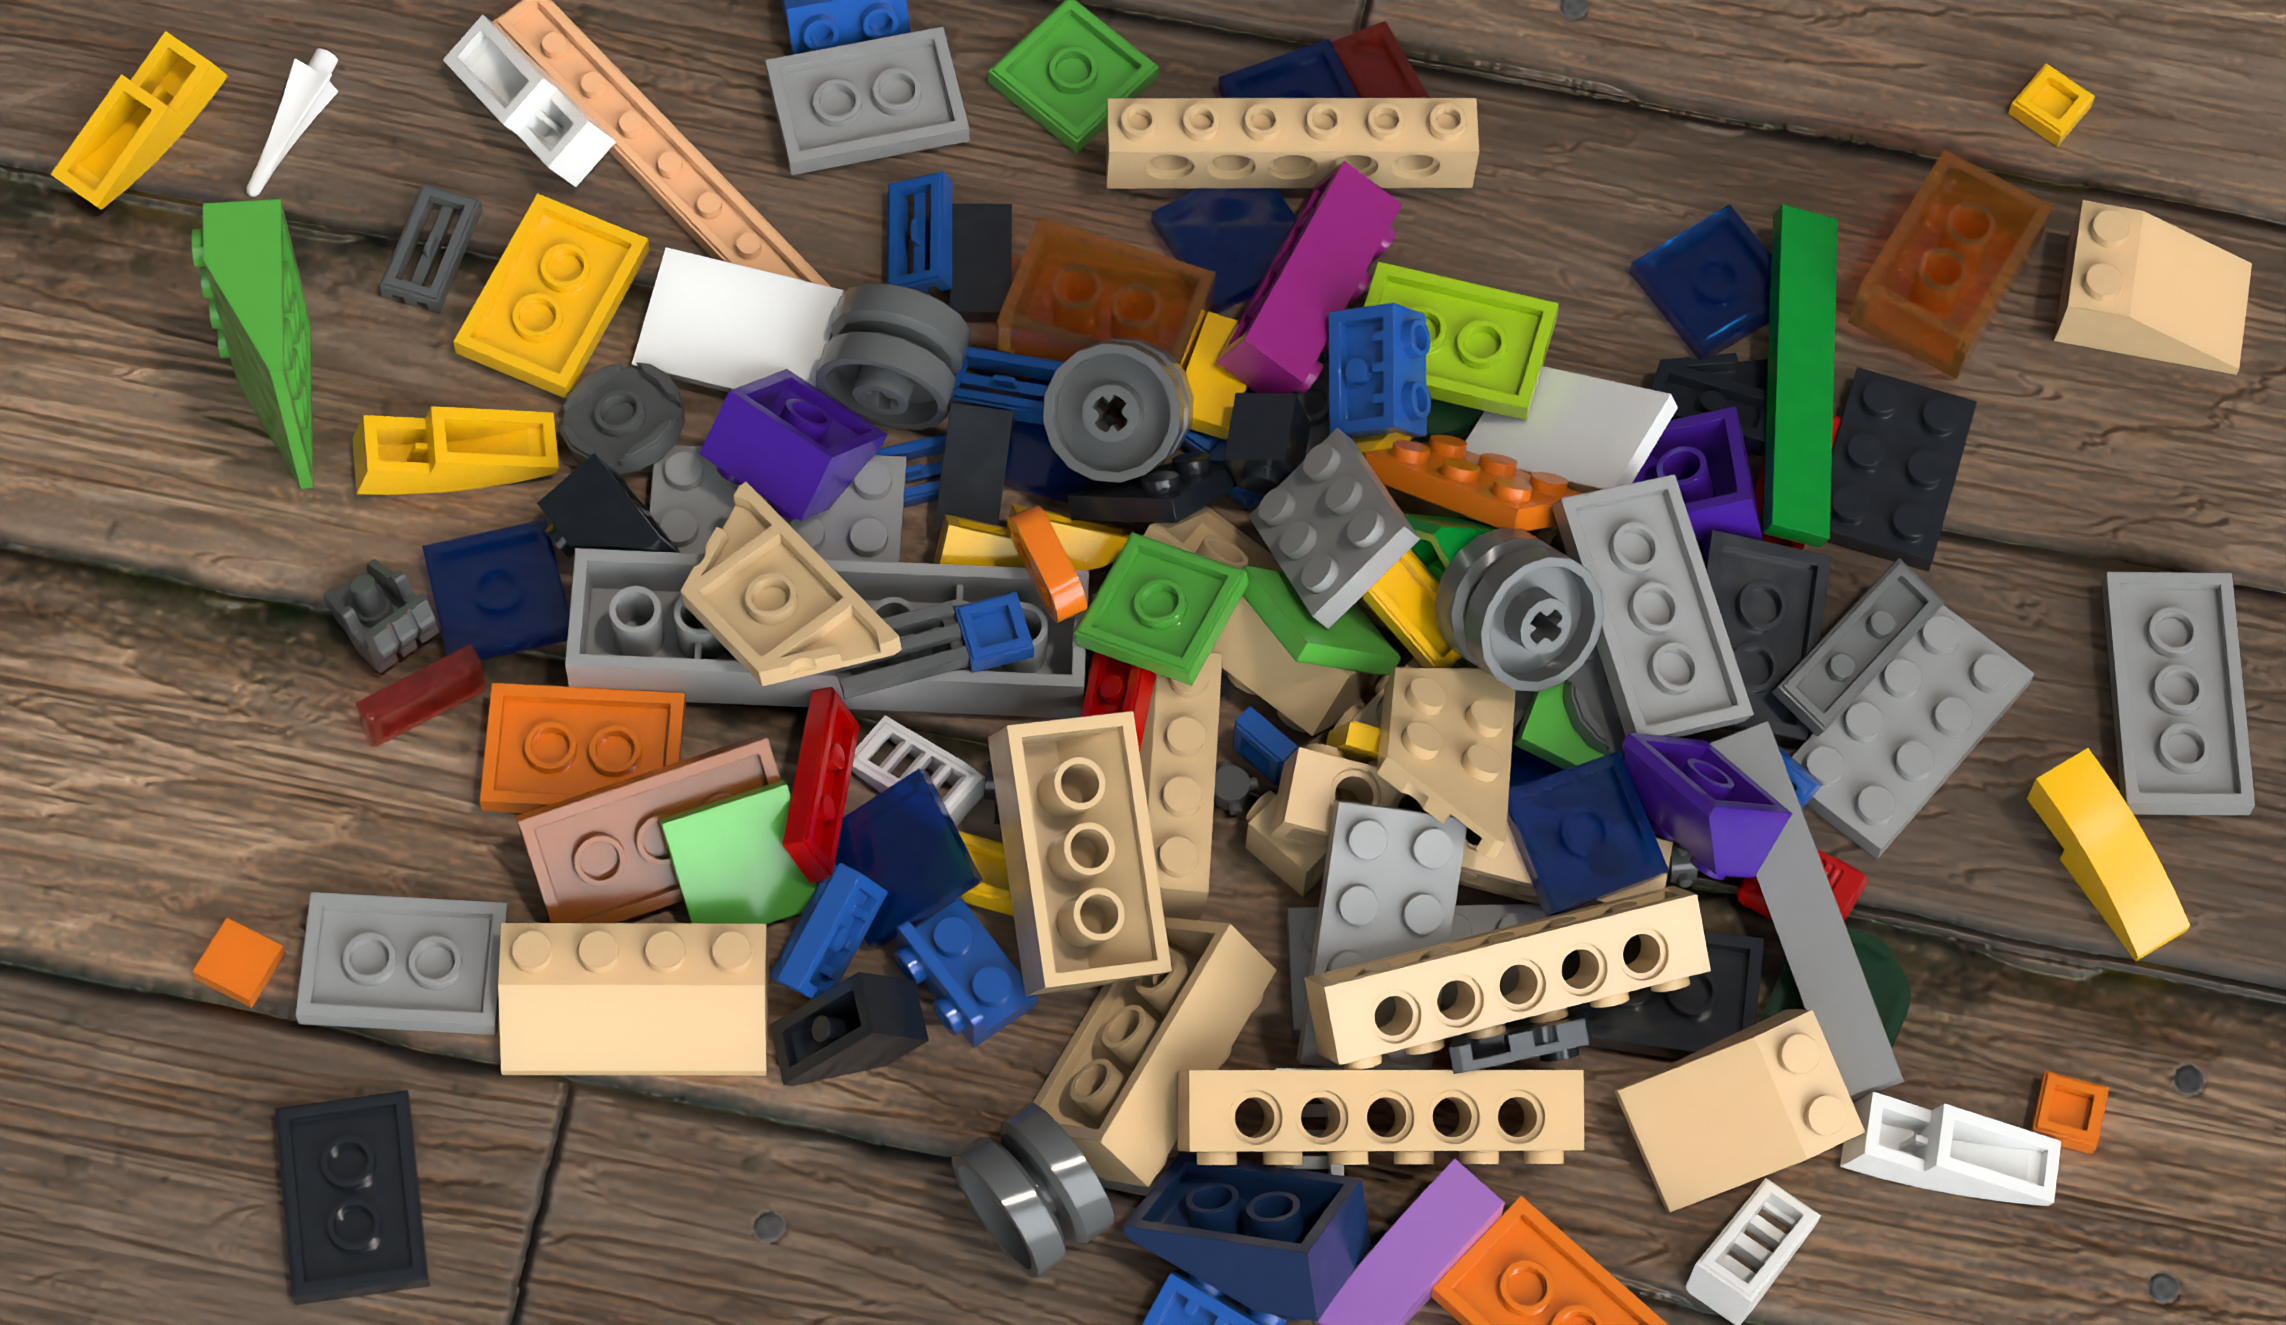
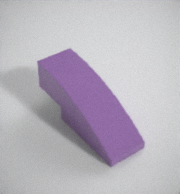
(1417, 1251)

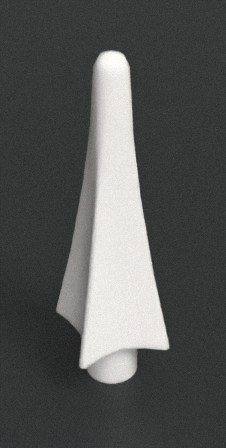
(303, 99)

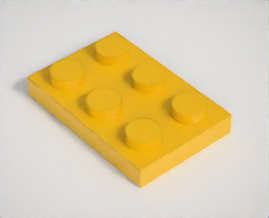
(551, 296)

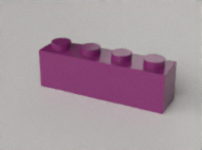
(1312, 274)

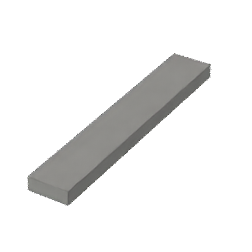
(1814, 928)

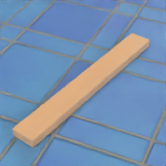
(652, 145)

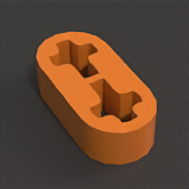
(1047, 563)

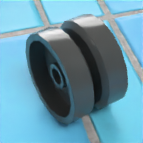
(893, 356)
(1081, 414)
(1519, 609)
(1033, 1190)

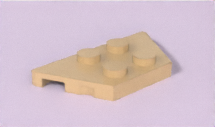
(780, 600)
(1451, 746)

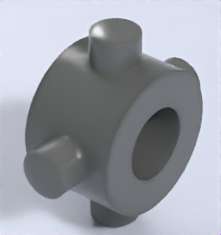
(1232, 787)
(1680, 866)

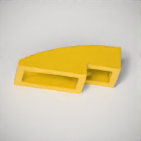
(139, 121)
(452, 450)
(983, 544)
(2109, 854)

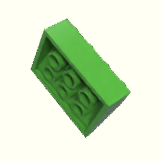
(261, 319)

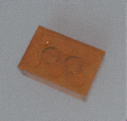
(1950, 264)
(1092, 289)

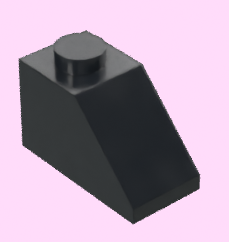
(600, 512)
(850, 1029)

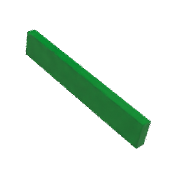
(1800, 377)

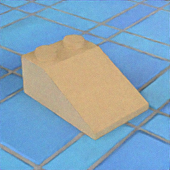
(2151, 290)
(1740, 1109)

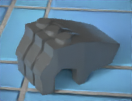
(382, 615)

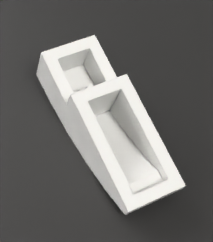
(529, 101)
(1952, 1152)

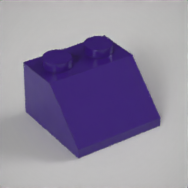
(790, 444)
(1711, 471)
(1704, 803)

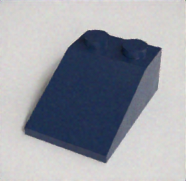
(1257, 1232)

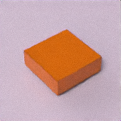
(239, 962)
(2069, 1111)

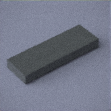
(1858, 647)

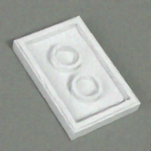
(733, 323)
(1580, 430)

